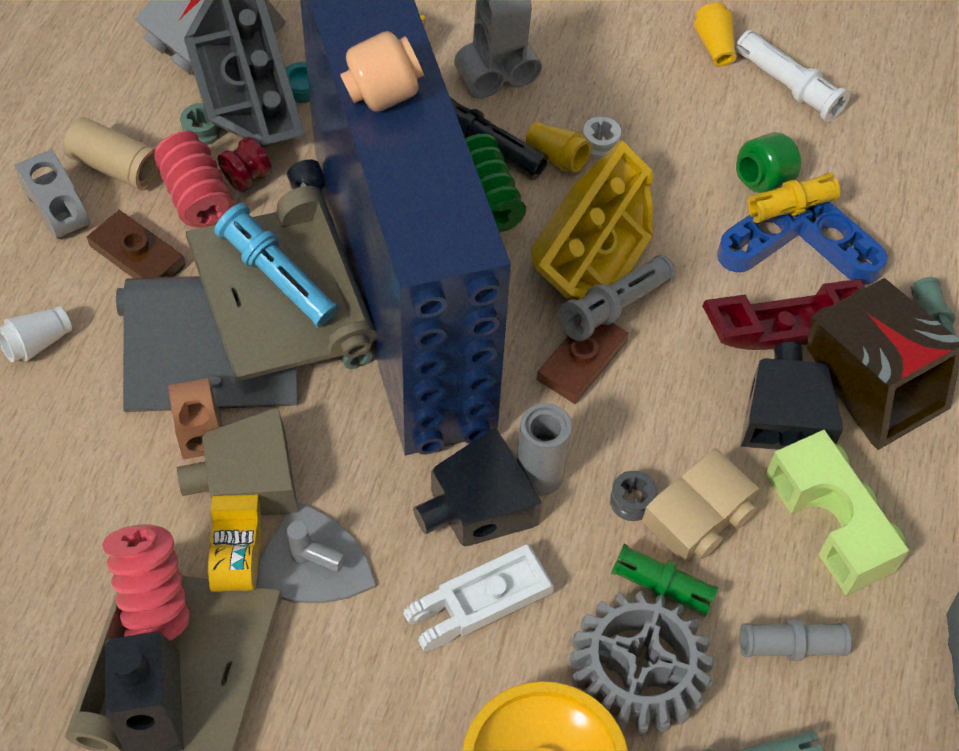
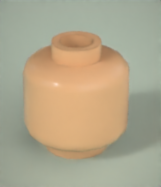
(382, 71)

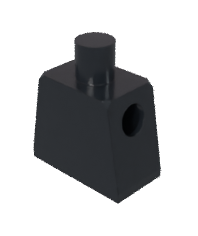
(790, 401)
(480, 493)
(143, 681)

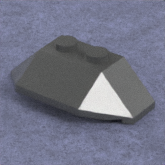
(242, 72)

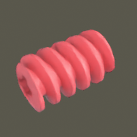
(192, 179)
(147, 580)

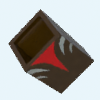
(886, 360)

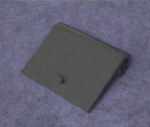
(177, 340)

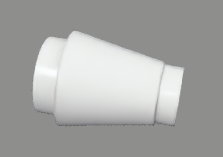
(31, 333)

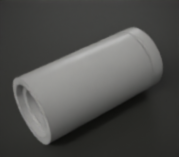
(544, 446)

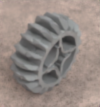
(661, 668)

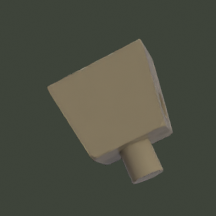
(245, 460)

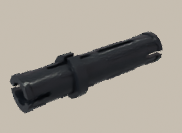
(514, 150)

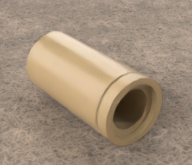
(111, 153)

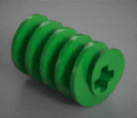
(496, 181)

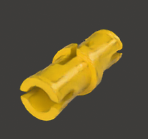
(793, 197)

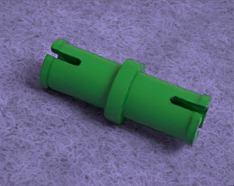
(664, 580)

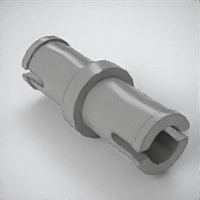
(794, 639)

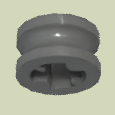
(632, 480)

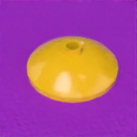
(544, 719)

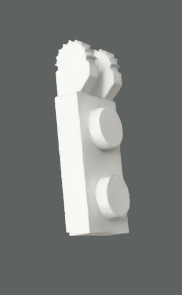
(481, 596)

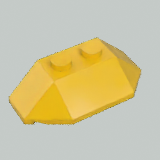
(598, 225)

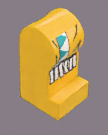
(234, 543)

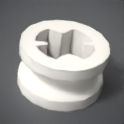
(601, 126)

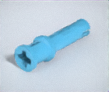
(265, 245)

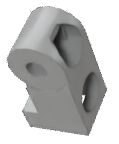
(52, 194)

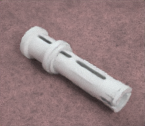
(806, 84)

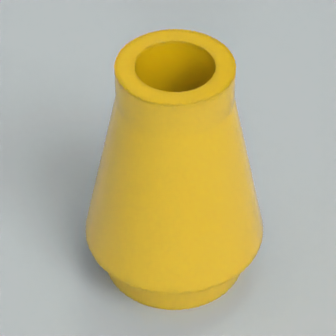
(716, 32)
(564, 147)

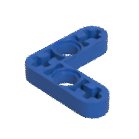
(823, 216)

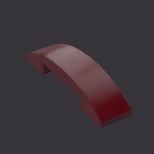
(772, 322)

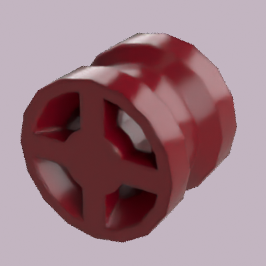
(244, 164)

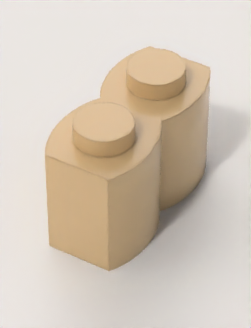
(701, 506)

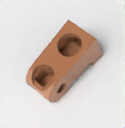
(193, 414)

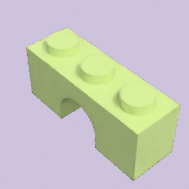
(819, 475)

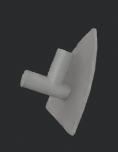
(313, 560)

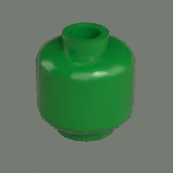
(768, 162)

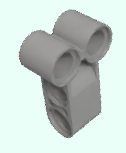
(498, 48)

